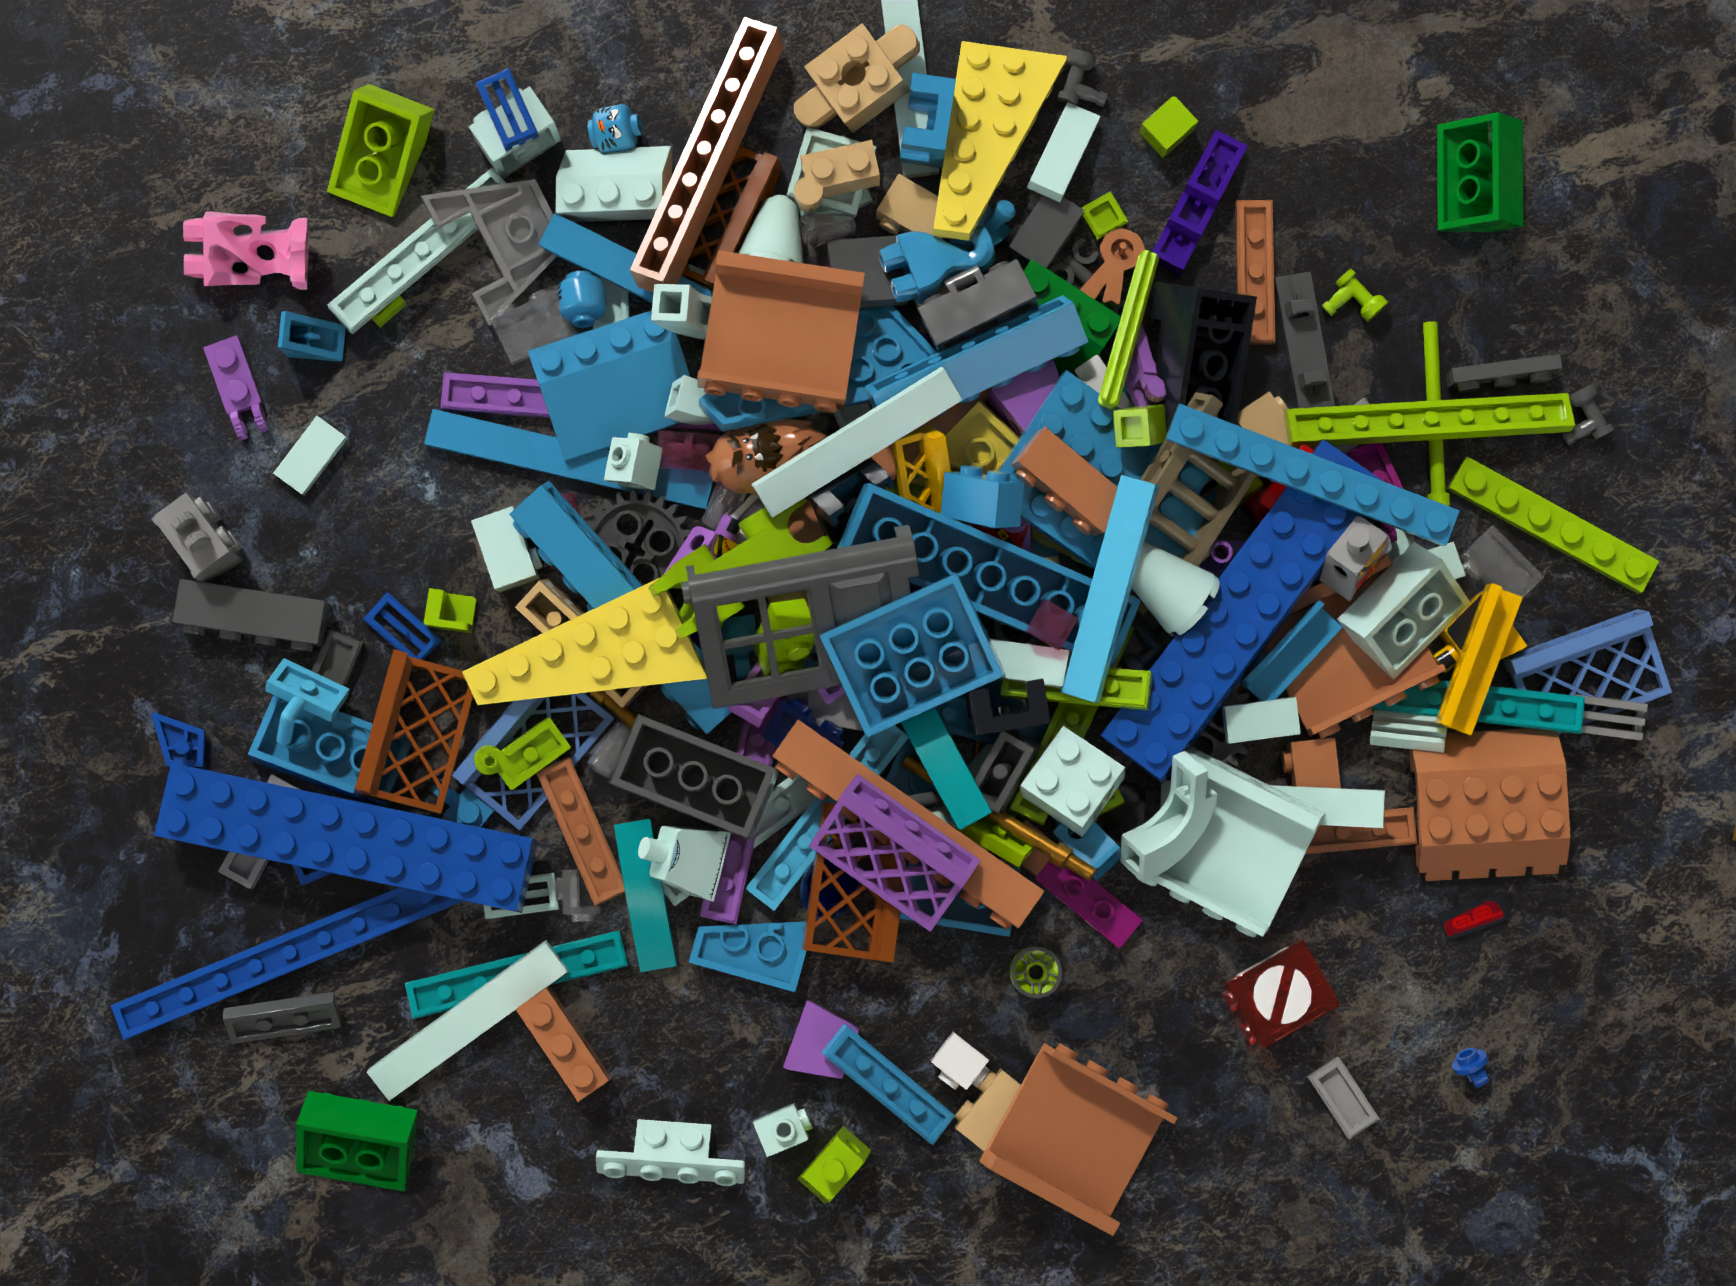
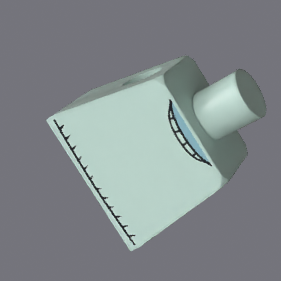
(687, 858)

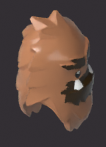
(756, 450)

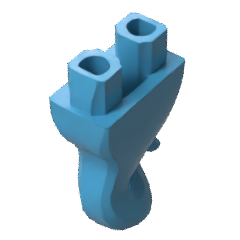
(931, 261)

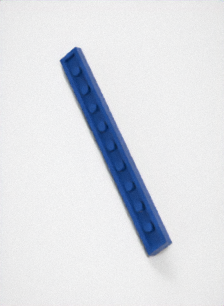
(275, 959)

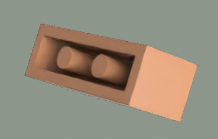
(1066, 481)
(564, 1043)

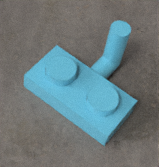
(303, 691)

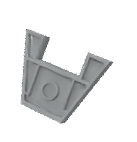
(512, 224)

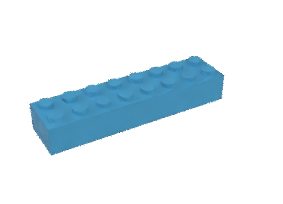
(998, 576)

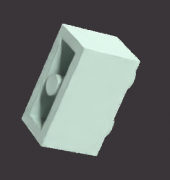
(506, 551)

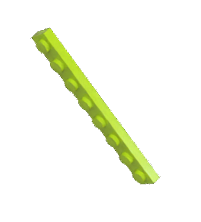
(1429, 420)

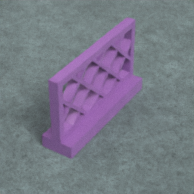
(906, 834)

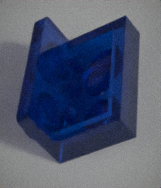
(796, 710)

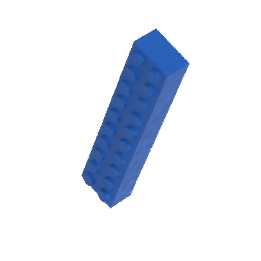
(1248, 610)
(346, 837)

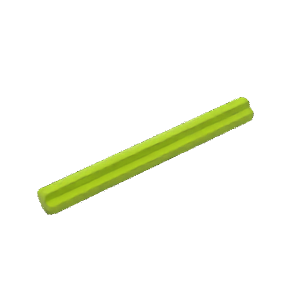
(1128, 330)

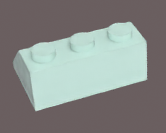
(612, 184)
(1404, 609)

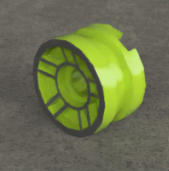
(1050, 969)

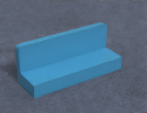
(1291, 654)

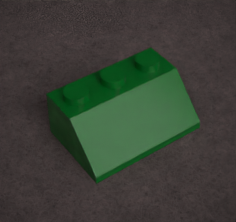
(1480, 174)
(1097, 320)
(355, 1140)

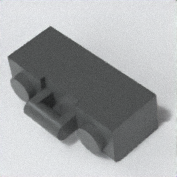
(978, 308)

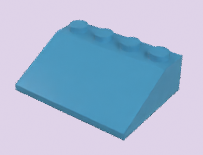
(609, 383)
(912, 654)

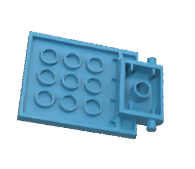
(1088, 428)

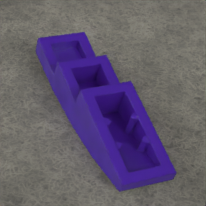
(1198, 202)

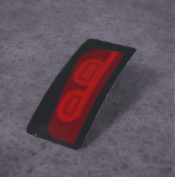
(1474, 916)

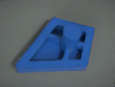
(180, 741)

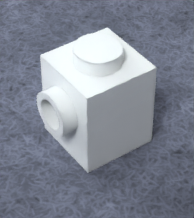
(960, 1063)

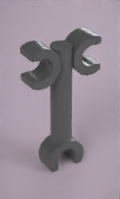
(1076, 265)

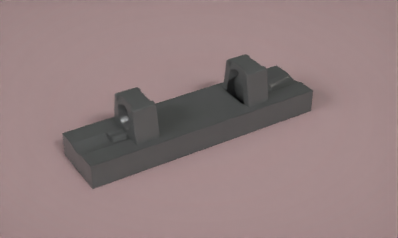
(1303, 341)

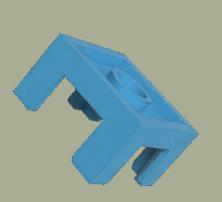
(935, 97)

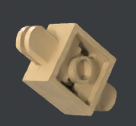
(857, 77)

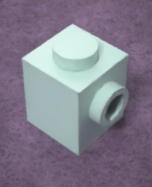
(633, 462)
(782, 1129)

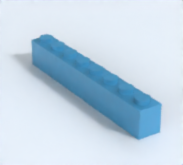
(599, 577)

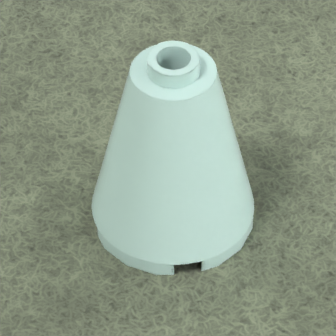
(775, 231)
(1172, 588)

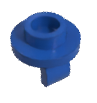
(1471, 1063)

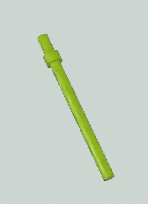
(1433, 393)

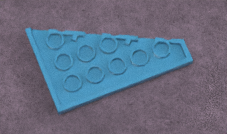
(881, 347)

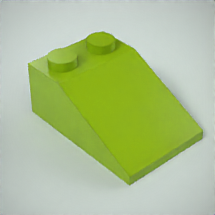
(379, 148)

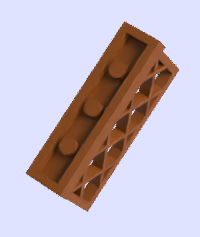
(758, 187)
(383, 733)
(884, 915)

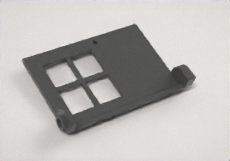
(838, 587)

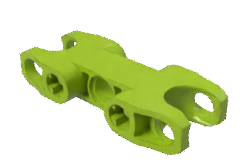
(766, 541)

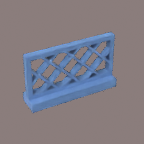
(1586, 643)
(502, 733)

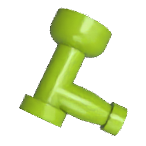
(1350, 288)

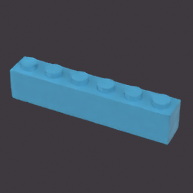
(995, 354)

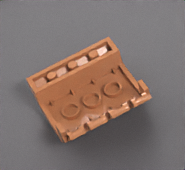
(1492, 805)

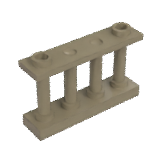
(1164, 472)

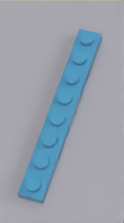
(1312, 475)

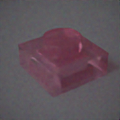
(1051, 624)

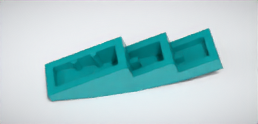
(946, 768)
(644, 899)

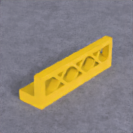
(935, 463)
(1478, 659)

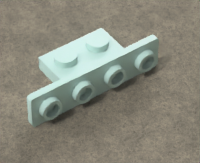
(671, 1152)

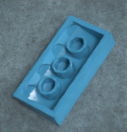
(323, 751)

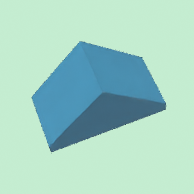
(310, 337)

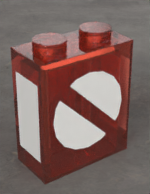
(1279, 994)

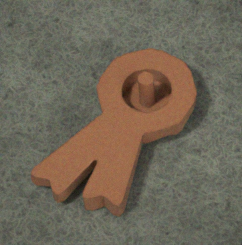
(1119, 253)

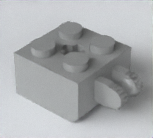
(198, 538)

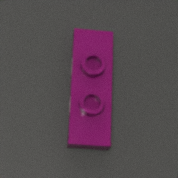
(1090, 902)

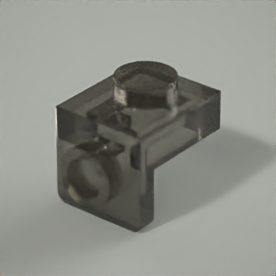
(1128, 815)

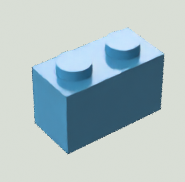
(982, 498)

